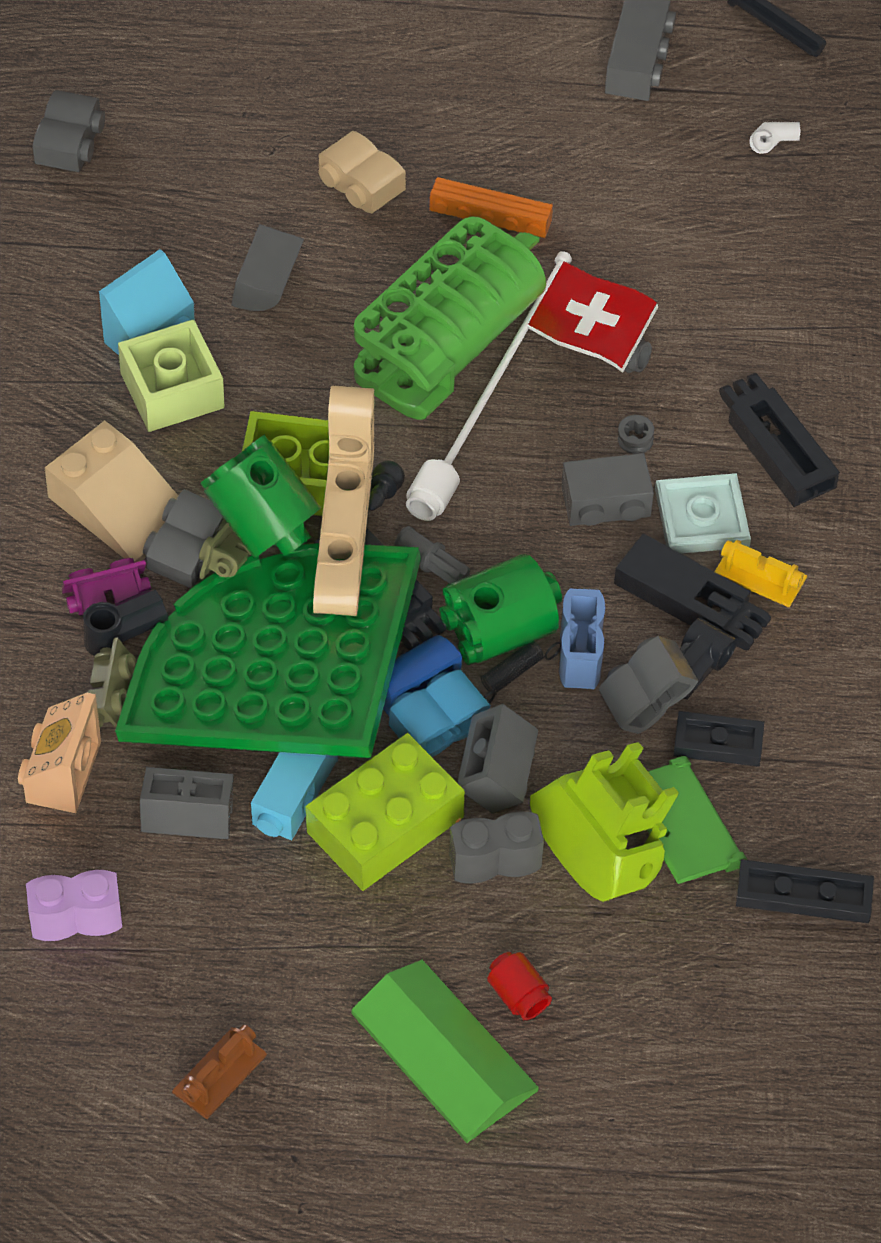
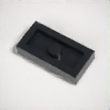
(719, 738)

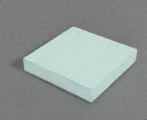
(702, 512)

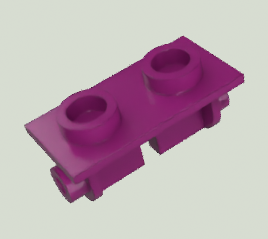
(90, 587)

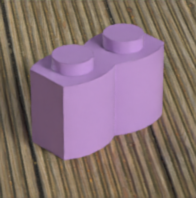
(72, 905)

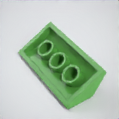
(443, 1049)

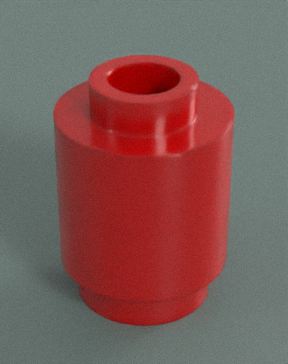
(519, 985)

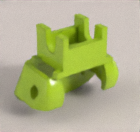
(593, 811)

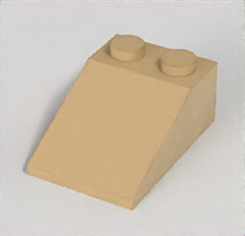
(110, 490)

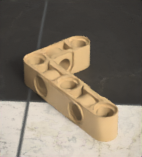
(345, 511)

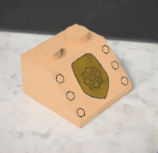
(62, 754)

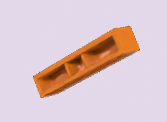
(496, 207)

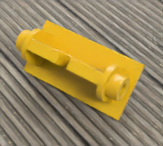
(760, 574)

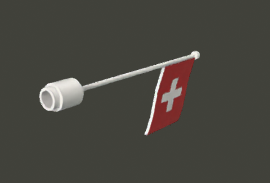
(572, 312)

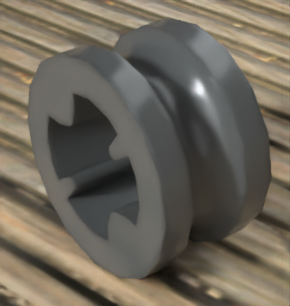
(640, 425)

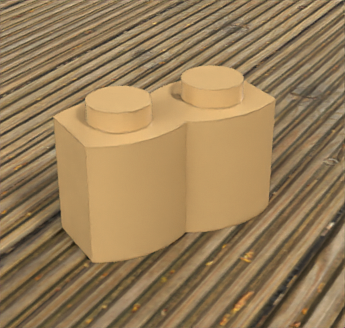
(361, 172)

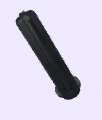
(783, 24)

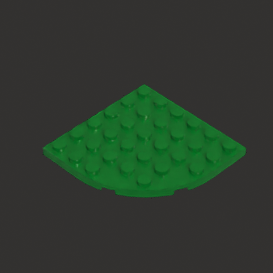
(263, 672)

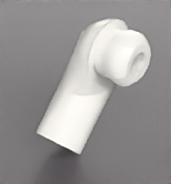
(771, 133)

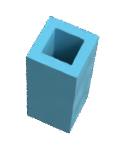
(287, 789)

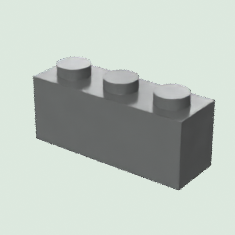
(638, 47)

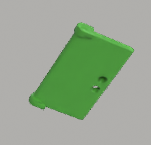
(695, 834)

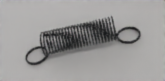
(528, 666)

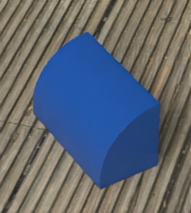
(420, 665)

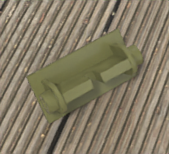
(223, 553)
(113, 672)

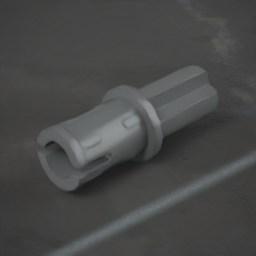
(433, 556)

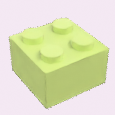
(171, 375)

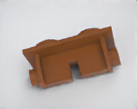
(220, 1071)

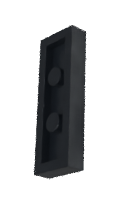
(805, 891)

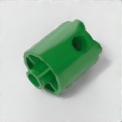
(262, 499)
(501, 608)

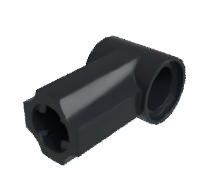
(122, 620)
(706, 649)

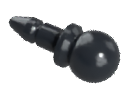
(385, 482)

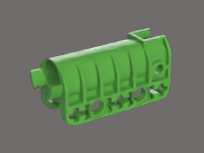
(447, 319)

